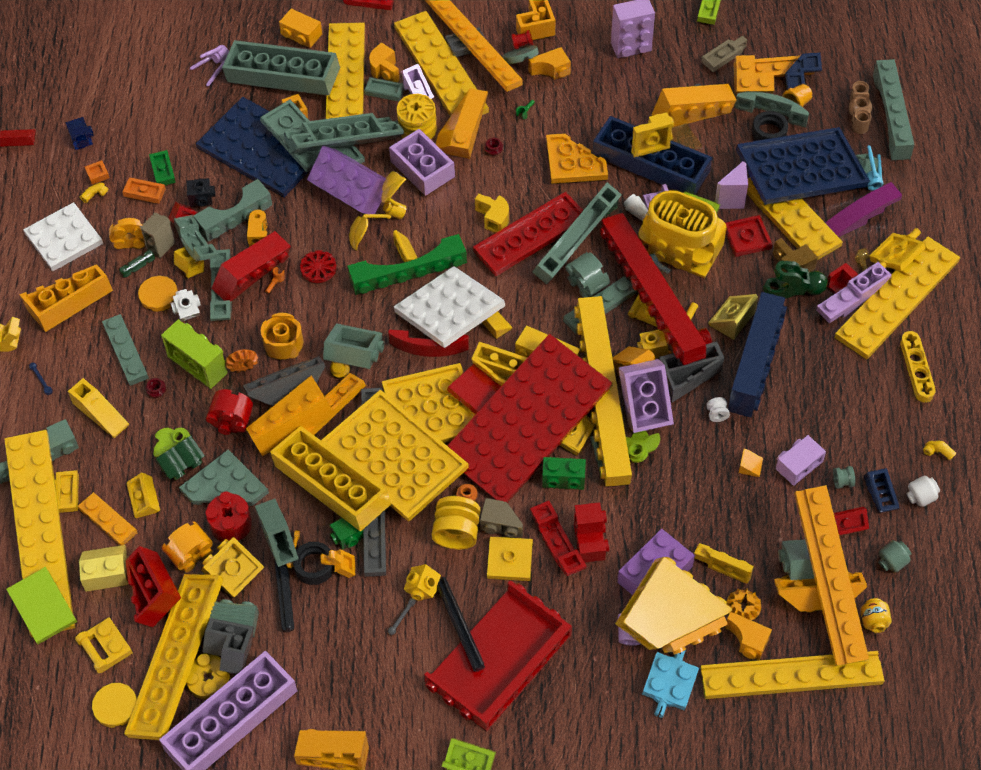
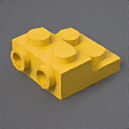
(652, 136)
(234, 565)

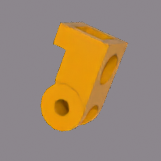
(256, 226)

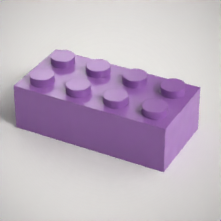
(347, 180)

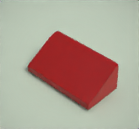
(17, 137)

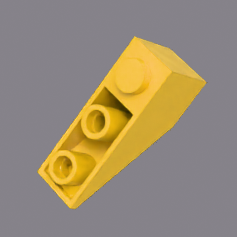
(97, 408)

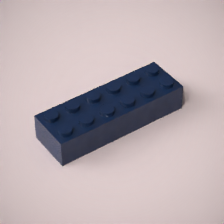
(676, 167)
(757, 355)

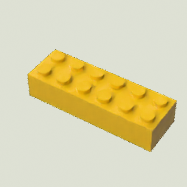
(330, 478)

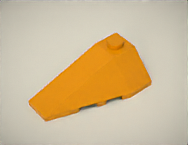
(460, 130)

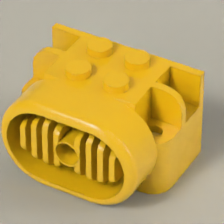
(683, 232)

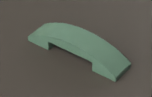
(769, 102)
(192, 239)
(218, 307)

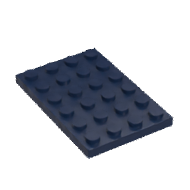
(252, 149)
(802, 165)

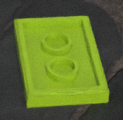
(41, 605)

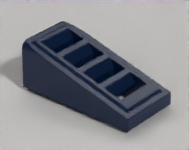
(870, 478)

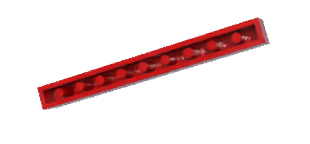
(653, 289)

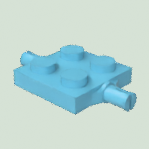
(670, 682)

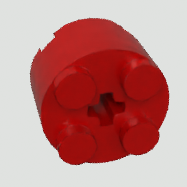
(229, 411)
(229, 517)

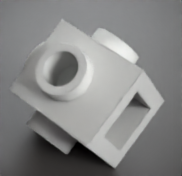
(189, 311)

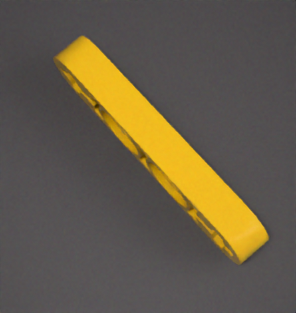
(917, 366)

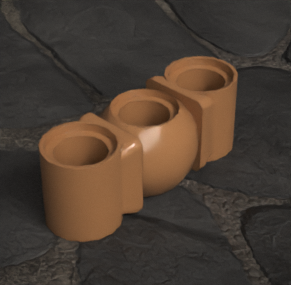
(860, 107)

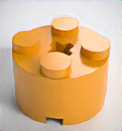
(282, 336)
(188, 546)

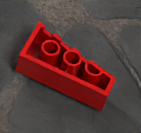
(249, 266)

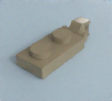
(724, 53)

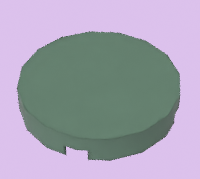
(520, 54)

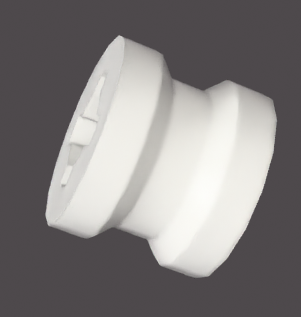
(718, 409)

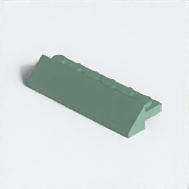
(341, 132)

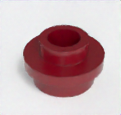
(493, 146)
(155, 383)

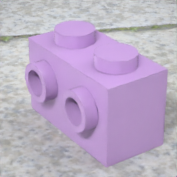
(800, 459)

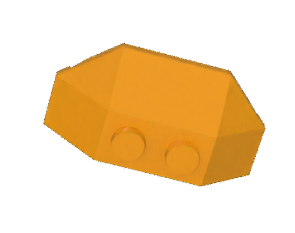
(804, 592)

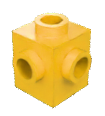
(422, 582)

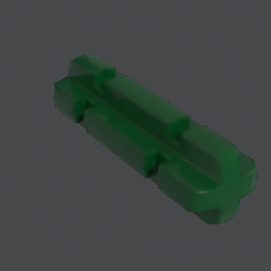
(137, 263)

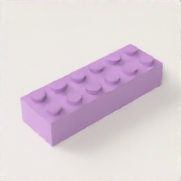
(229, 714)

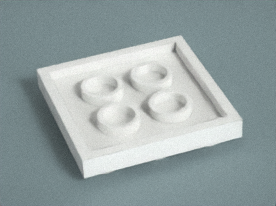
(63, 236)

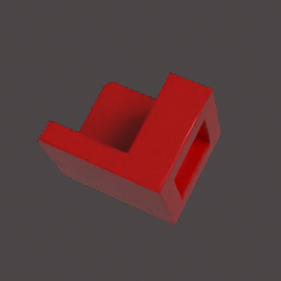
(180, 210)
(839, 278)

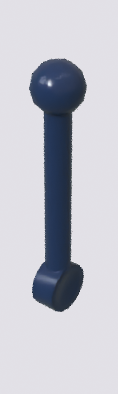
(47, 389)

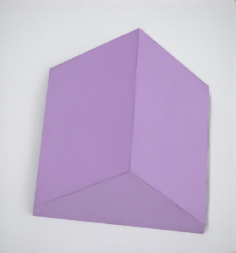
(733, 189)

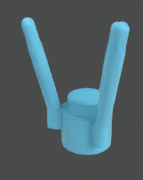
(874, 176)

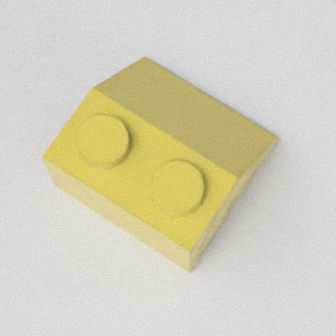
(103, 568)

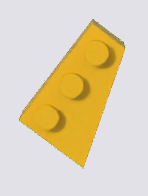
(496, 362)

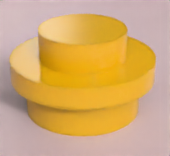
(339, 369)

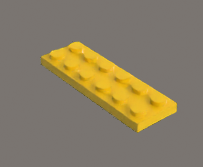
(798, 223)

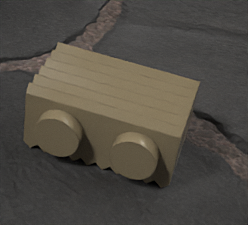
(158, 234)

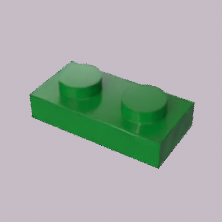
(162, 168)

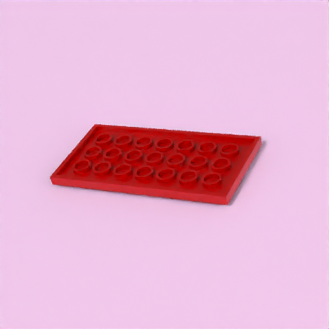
(528, 418)

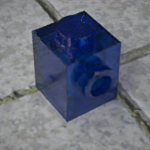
(80, 133)

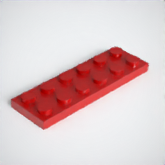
(528, 234)

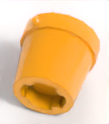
(800, 94)

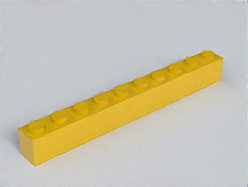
(607, 411)

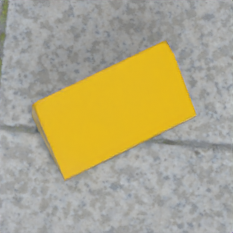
(404, 247)
(497, 325)
(143, 495)

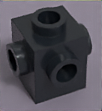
(200, 192)

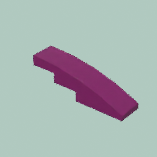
(864, 209)

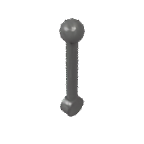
(392, 630)

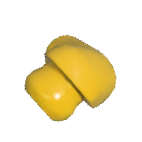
(92, 190)
(939, 446)

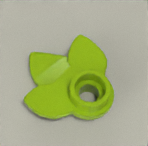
(168, 439)
(642, 444)

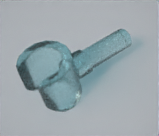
(659, 265)

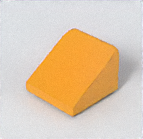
(750, 463)

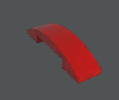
(426, 347)
(556, 539)

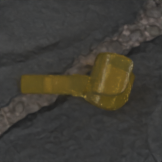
(861, 256)

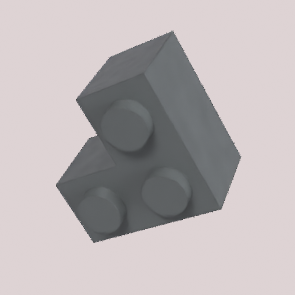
(229, 641)

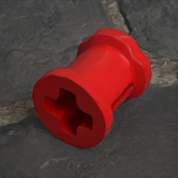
(522, 39)

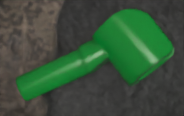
(524, 109)

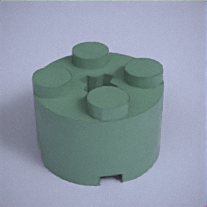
(587, 274)

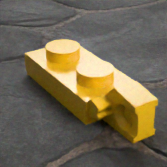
(724, 563)

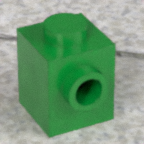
(345, 534)

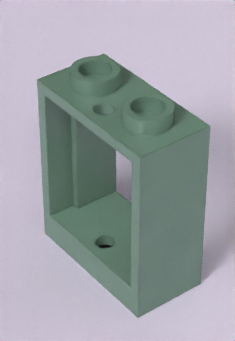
(353, 346)

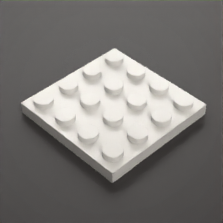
(449, 306)

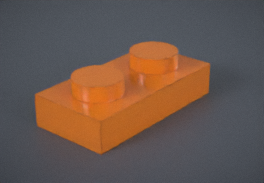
(144, 190)

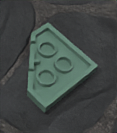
(224, 475)

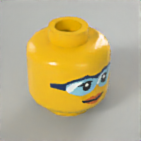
(876, 615)

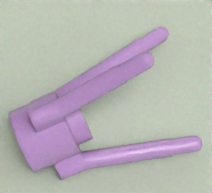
(218, 55)

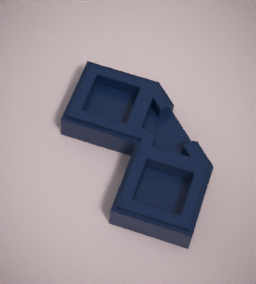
(804, 64)

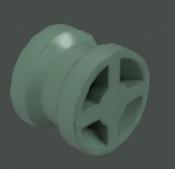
(844, 477)

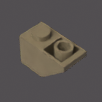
(500, 519)

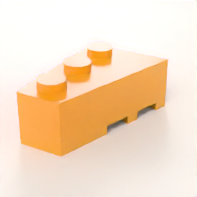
(332, 749)

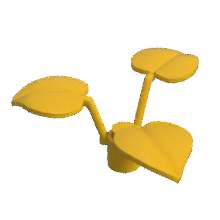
(390, 207)

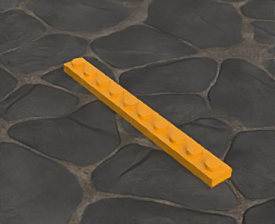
(476, 44)

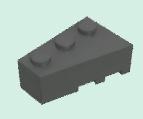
(686, 378)

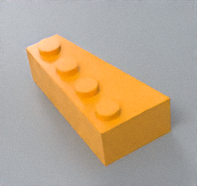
(695, 102)
(66, 297)
(301, 407)

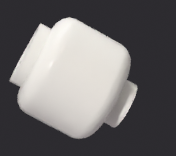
(923, 491)

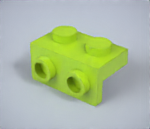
(468, 756)

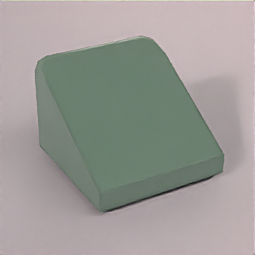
(865, 162)

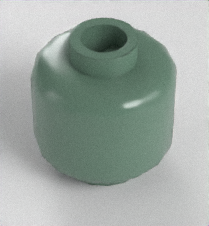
(894, 556)

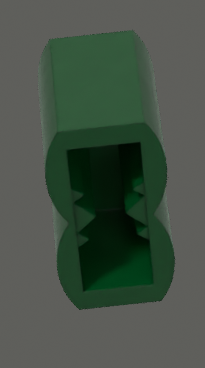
(180, 458)

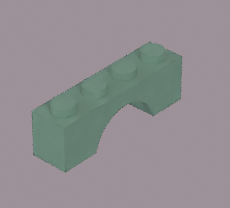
(216, 222)

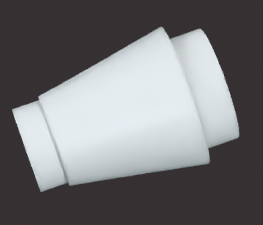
(636, 206)

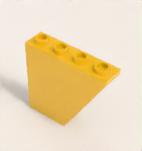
(669, 606)

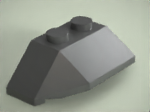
(277, 385)

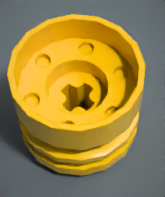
(416, 113)
(456, 522)

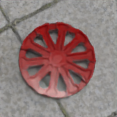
(318, 266)

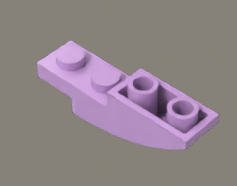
(855, 293)

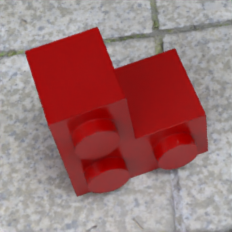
(589, 530)

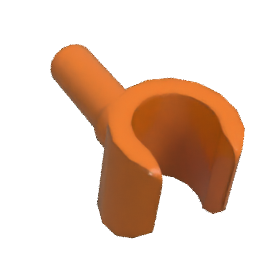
(276, 278)

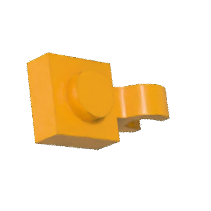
(342, 561)

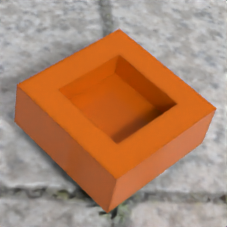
(97, 172)

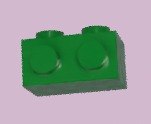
(563, 473)

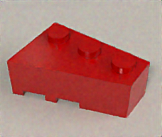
(151, 586)

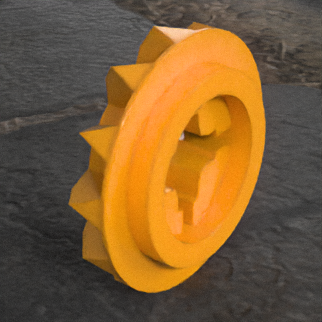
(750, 612)

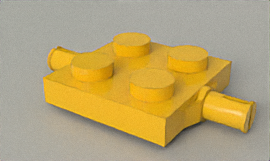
(898, 250)

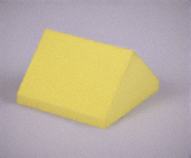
(734, 314)

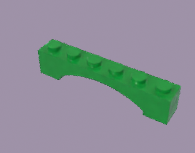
(369, 277)

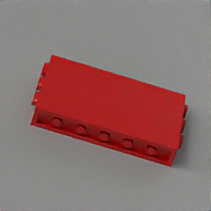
(514, 644)

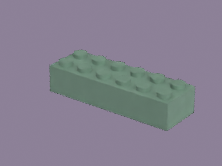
(281, 67)

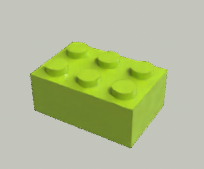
(194, 353)

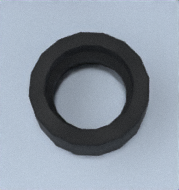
(769, 117)
(312, 578)

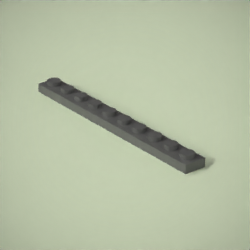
(374, 532)

